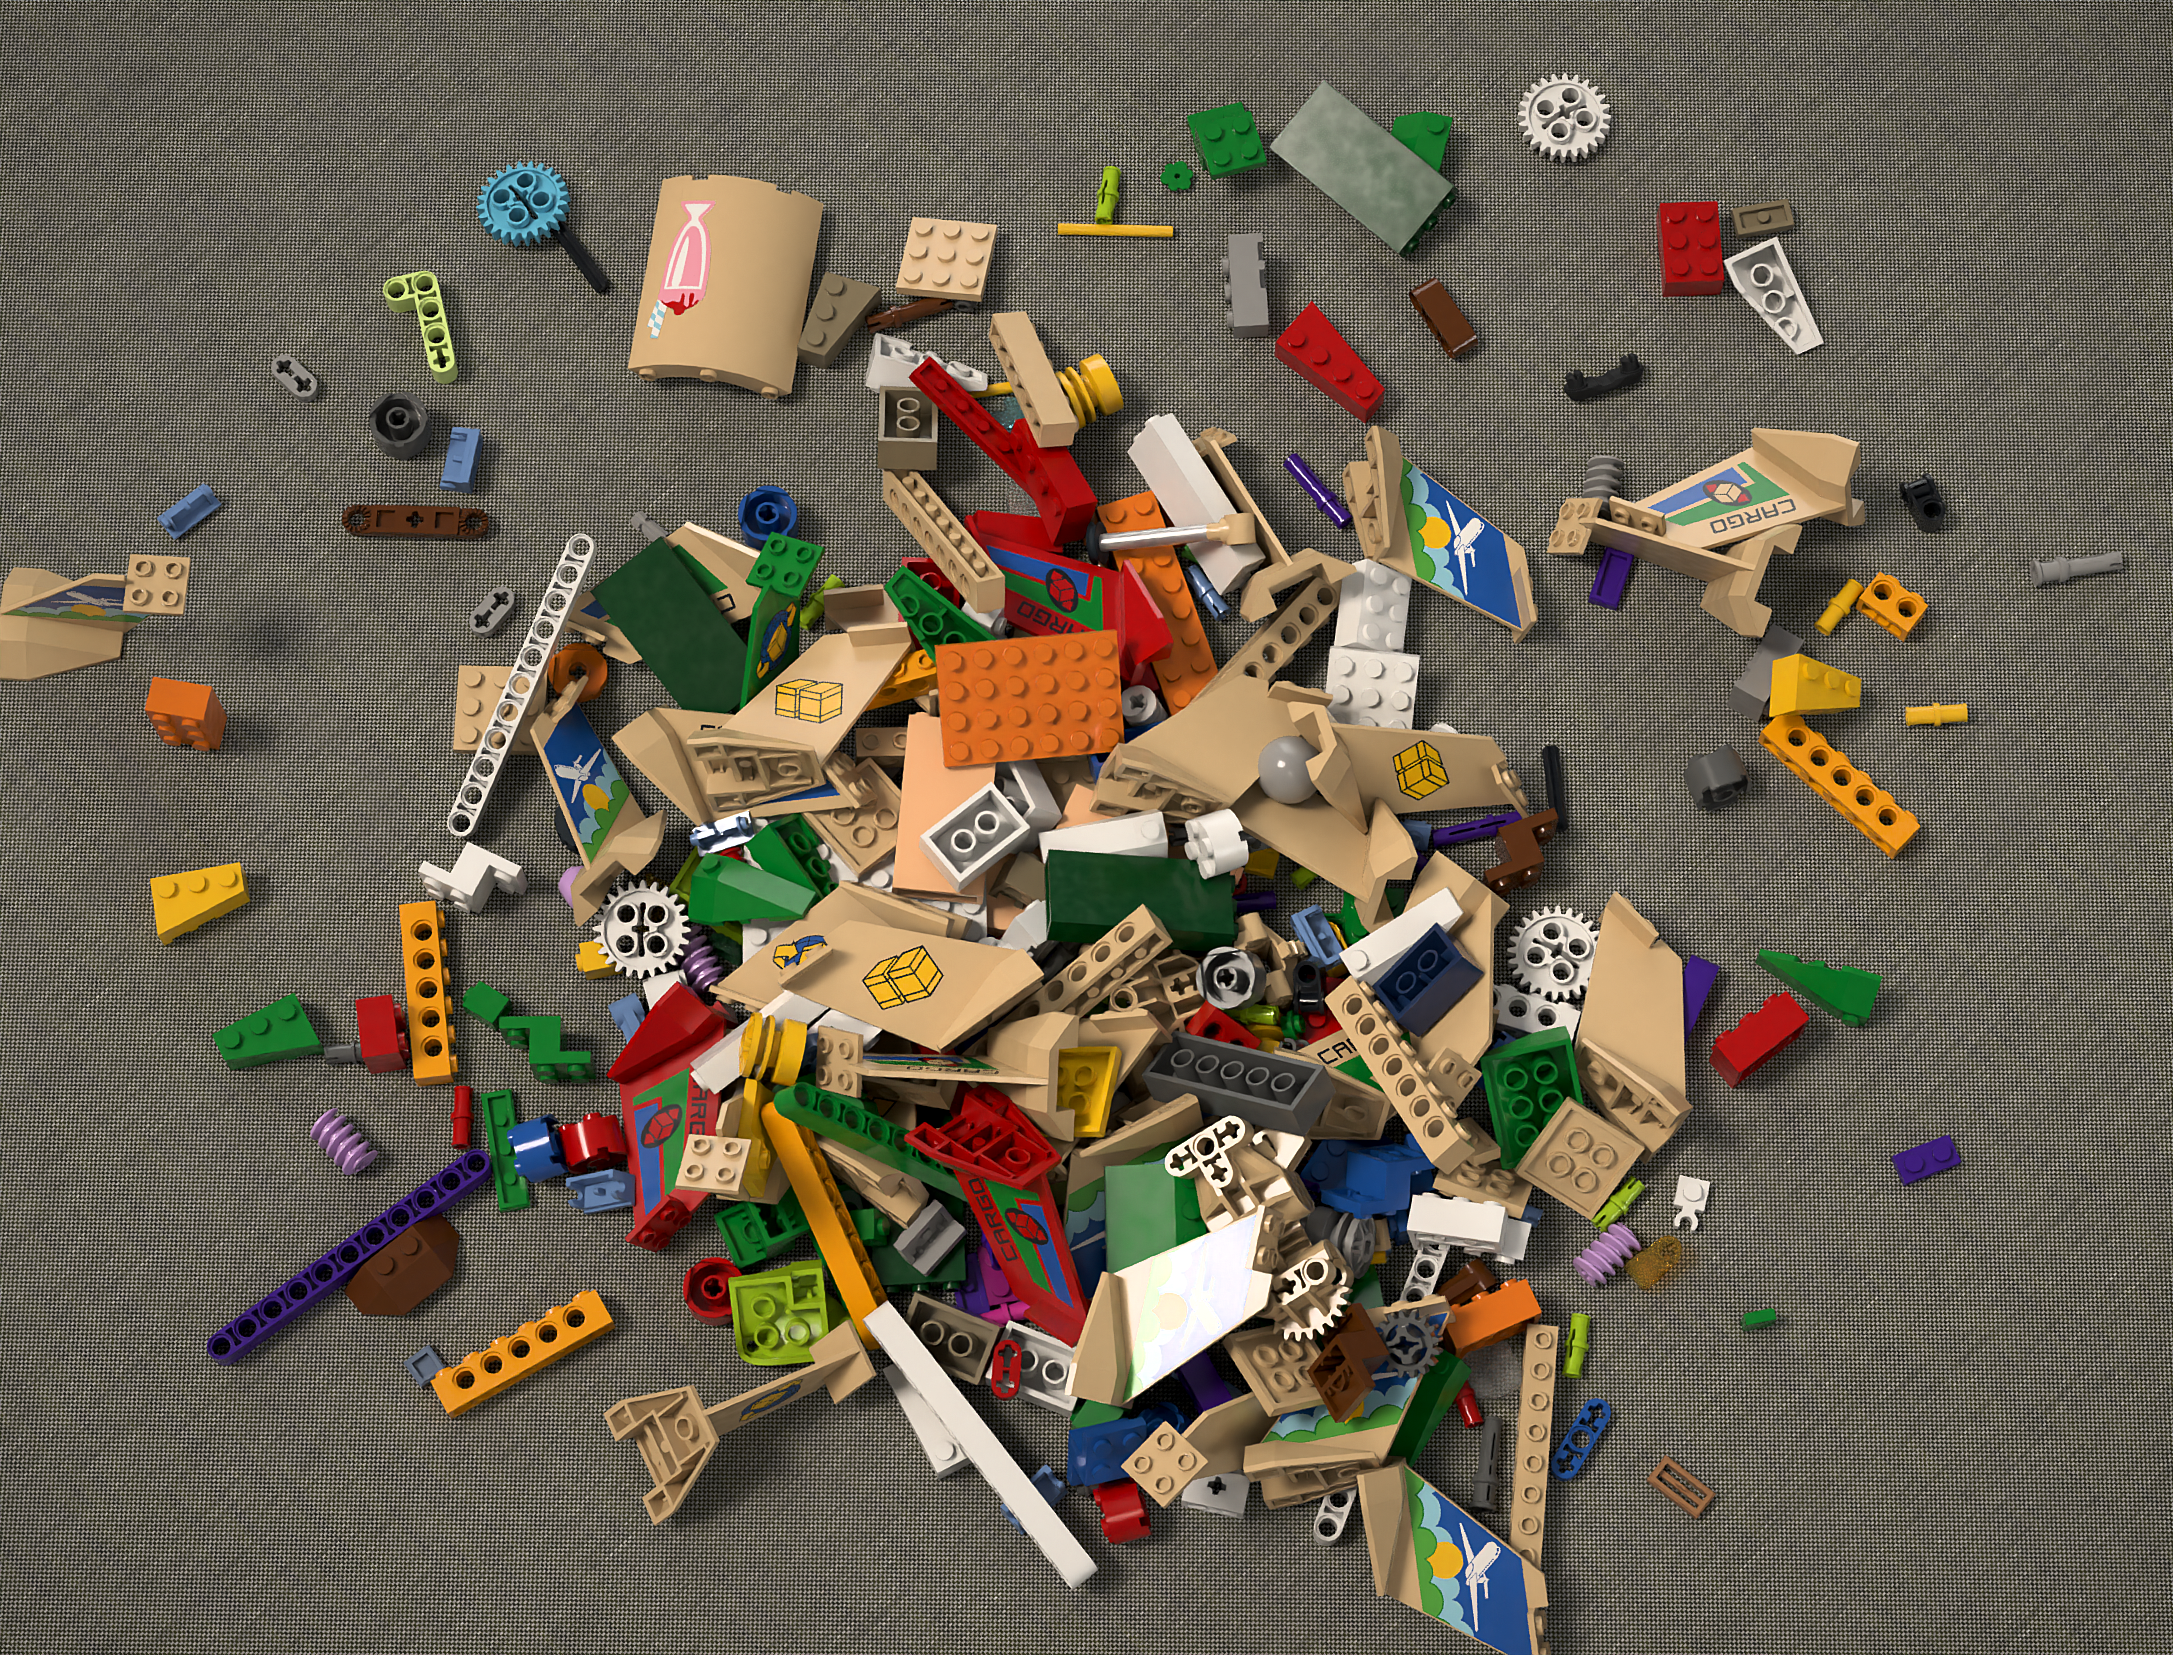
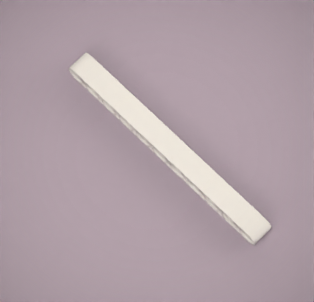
(511, 696)
(1414, 1285)
(980, 1445)

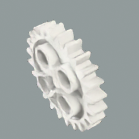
(1577, 137)
(614, 929)
(1541, 976)

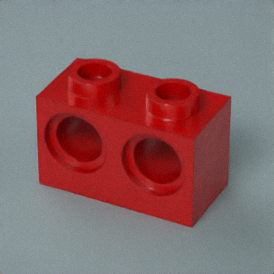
(1225, 1028)

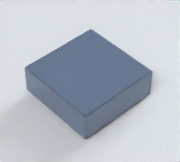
(424, 1366)

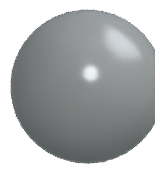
(1284, 769)

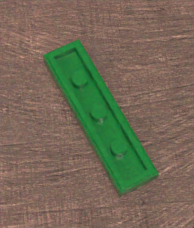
(499, 1118)

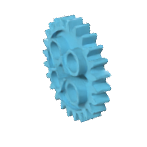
(502, 218)

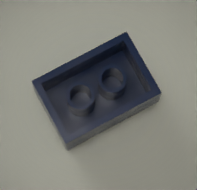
(1427, 979)

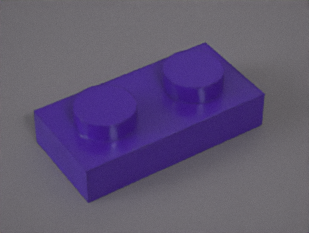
(1926, 1160)
(973, 1296)

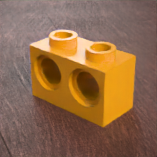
(1887, 612)

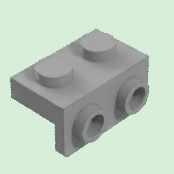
(929, 1238)

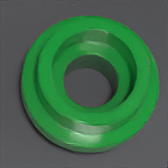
(1293, 1026)

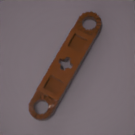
(437, 521)

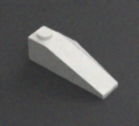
(1771, 289)
(1128, 834)

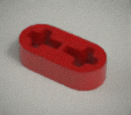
(1014, 1370)

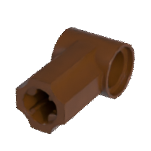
(1469, 1282)

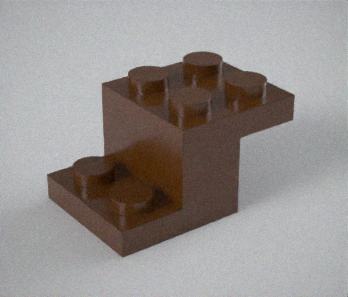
(1520, 853)
(1348, 1362)

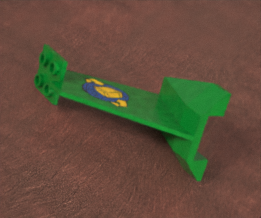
(774, 634)

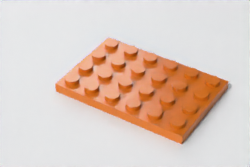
(1029, 697)

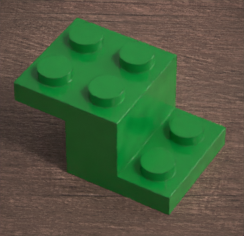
(1226, 140)
(548, 1048)
(761, 1230)

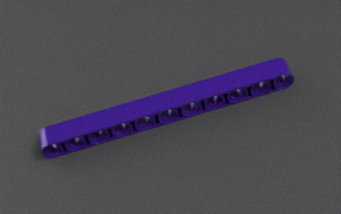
(334, 1258)

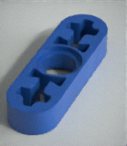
(1561, 1454)

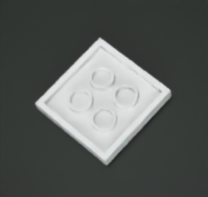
(1372, 687)

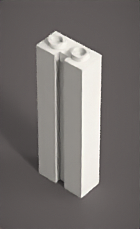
(1191, 498)
(721, 1062)

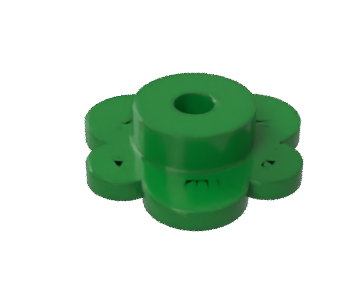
(1179, 170)

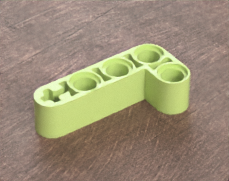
(430, 326)

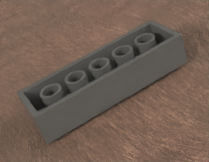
(1240, 1082)

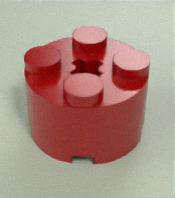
(592, 1143)
(701, 1281)
(1124, 1510)

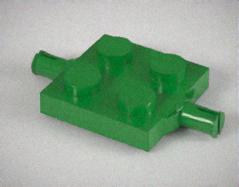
(1349, 918)

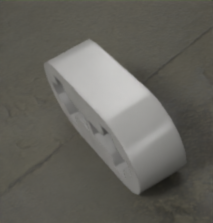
(299, 374)
(487, 608)

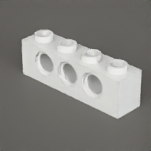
(1534, 1007)

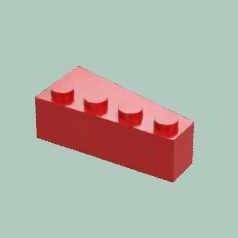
(1329, 363)
(1055, 485)

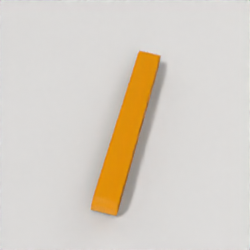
(827, 1218)

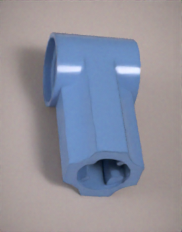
(627, 1014)

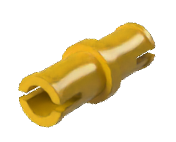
(1839, 607)
(1936, 714)

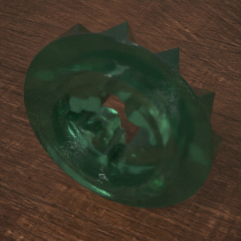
(727, 948)

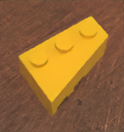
(1811, 688)
(196, 897)

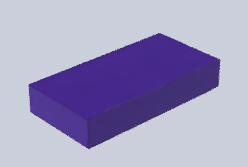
(1611, 578)

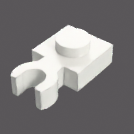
(1690, 1198)

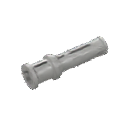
(2063, 568)

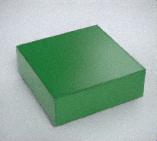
(1758, 1319)

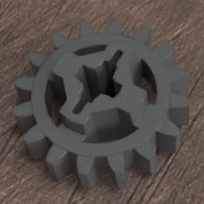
(1410, 1355)

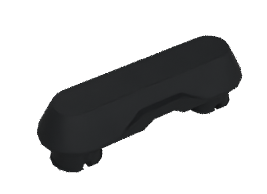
(1583, 388)

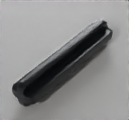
(581, 258)
(1554, 785)

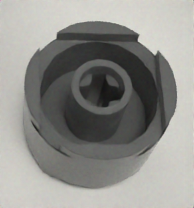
(412, 420)
(1716, 778)
(1219, 966)

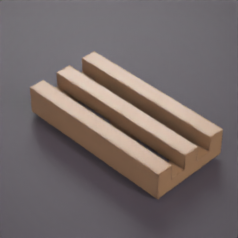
(1652, 1480)

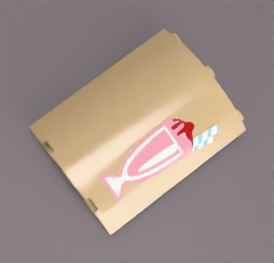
(726, 283)

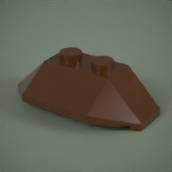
(406, 1269)

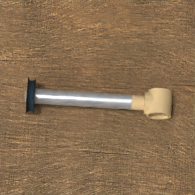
(1231, 530)

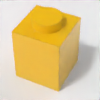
(593, 963)

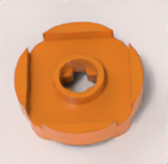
(591, 662)

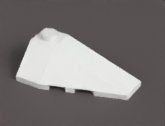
(894, 361)
(1384, 947)
(935, 1440)

